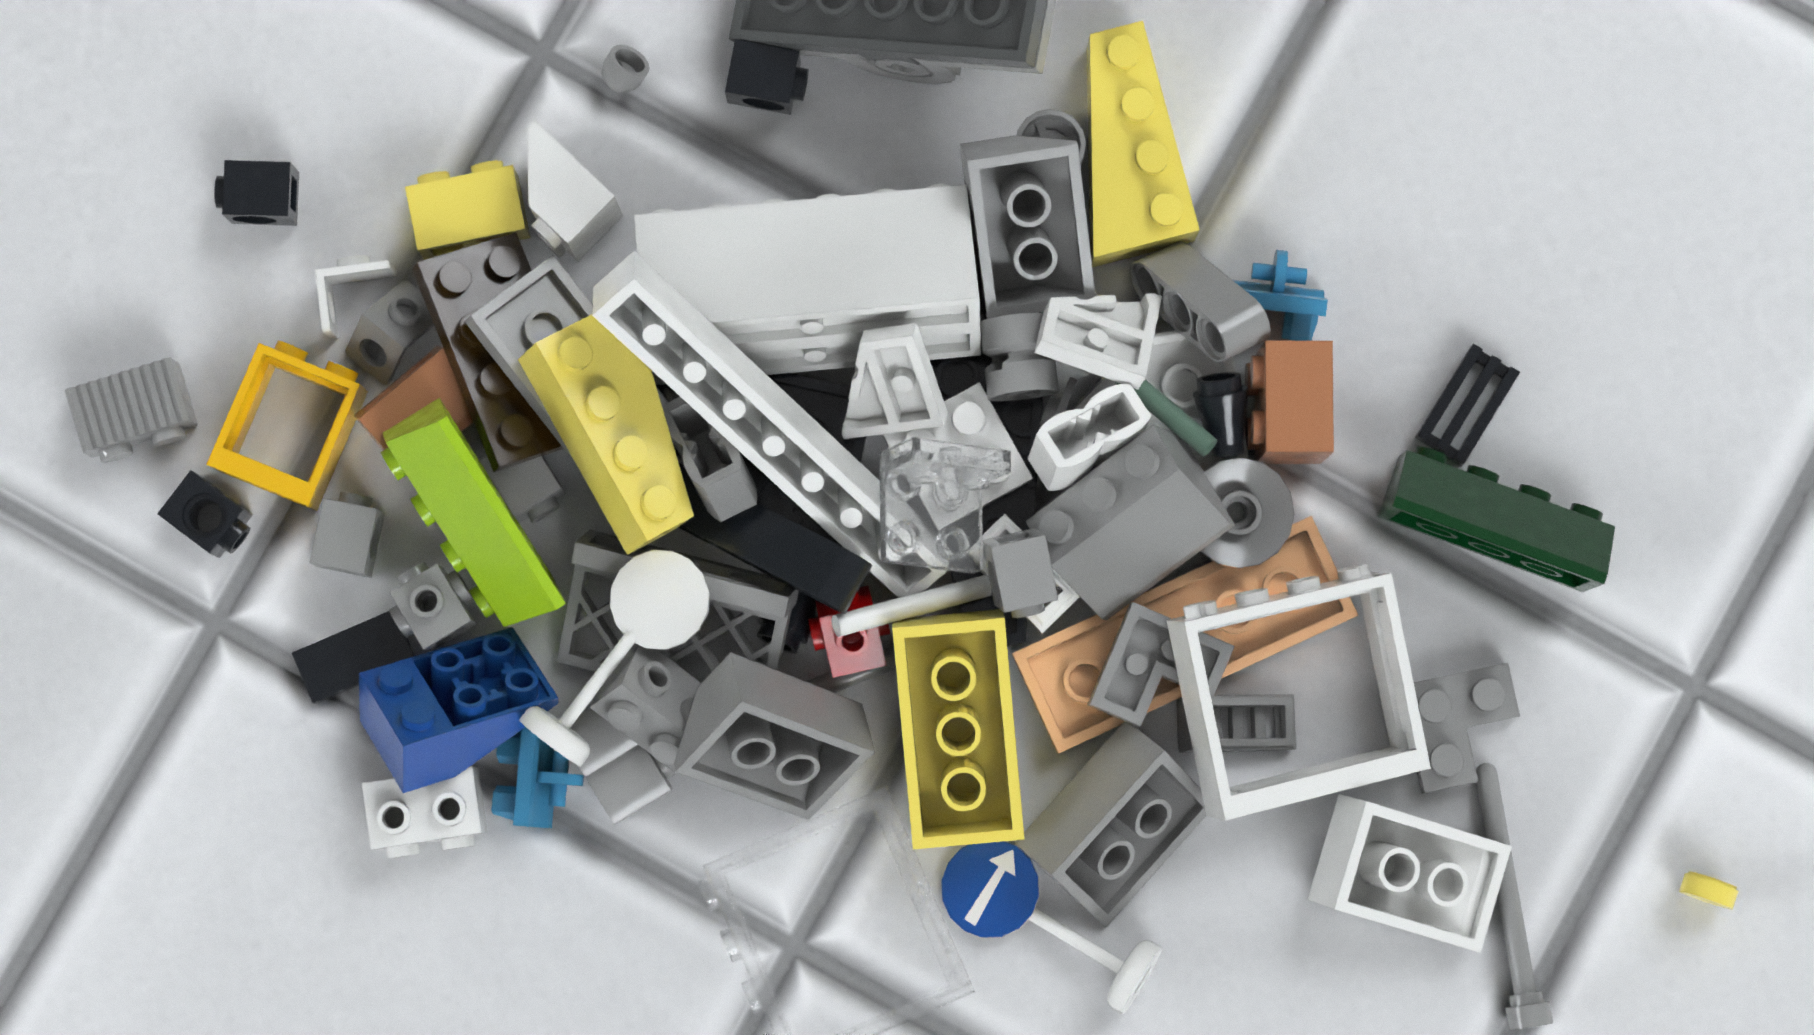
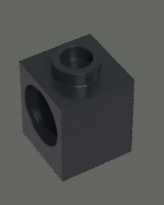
(765, 77)
(258, 192)
(187, 501)

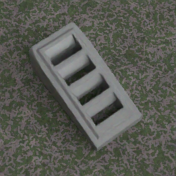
(1283, 719)

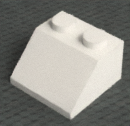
(565, 198)

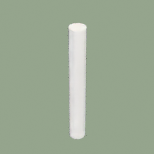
(911, 605)

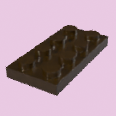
(453, 290)

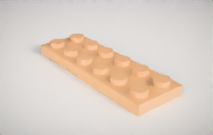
(1067, 664)

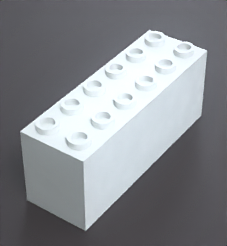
(812, 274)

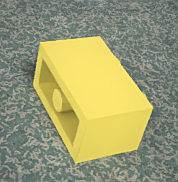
(466, 208)

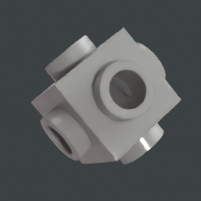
(449, 616)

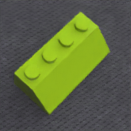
(472, 516)

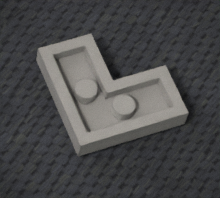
(1140, 659)
(1447, 710)

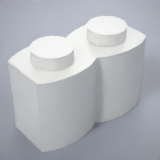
(1086, 437)

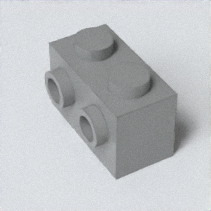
(648, 701)

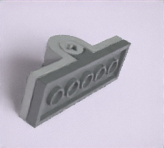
(905, 37)

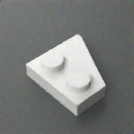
(1101, 335)

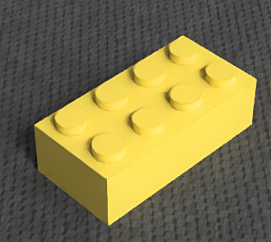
(958, 729)

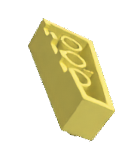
(1133, 160)
(612, 427)

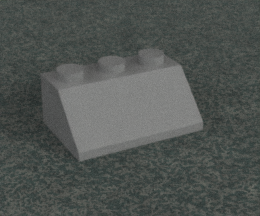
(1027, 222)
(1132, 521)
(772, 737)
(1115, 823)

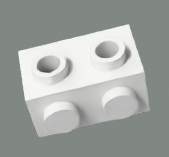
(440, 811)

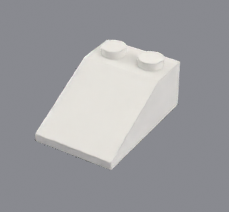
(1409, 873)

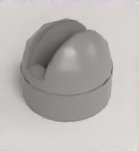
(624, 69)

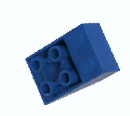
(450, 706)

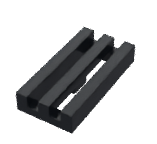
(1491, 365)

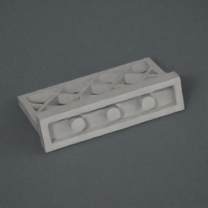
(728, 588)

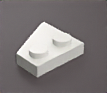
(893, 385)

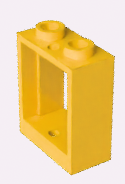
(290, 359)

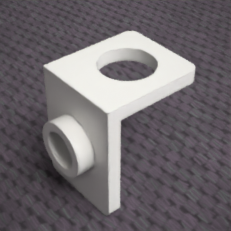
(348, 270)

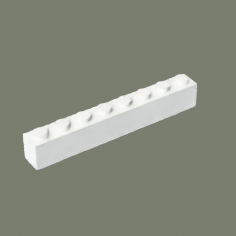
(750, 412)

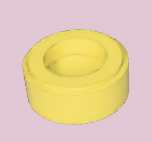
(1709, 890)

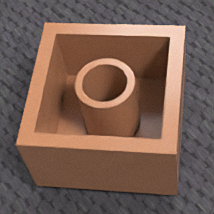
(1291, 402)

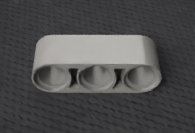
(1201, 301)

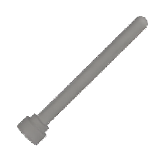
(1526, 1004)

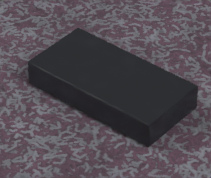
(336, 661)

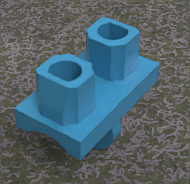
(1299, 304)
(540, 781)

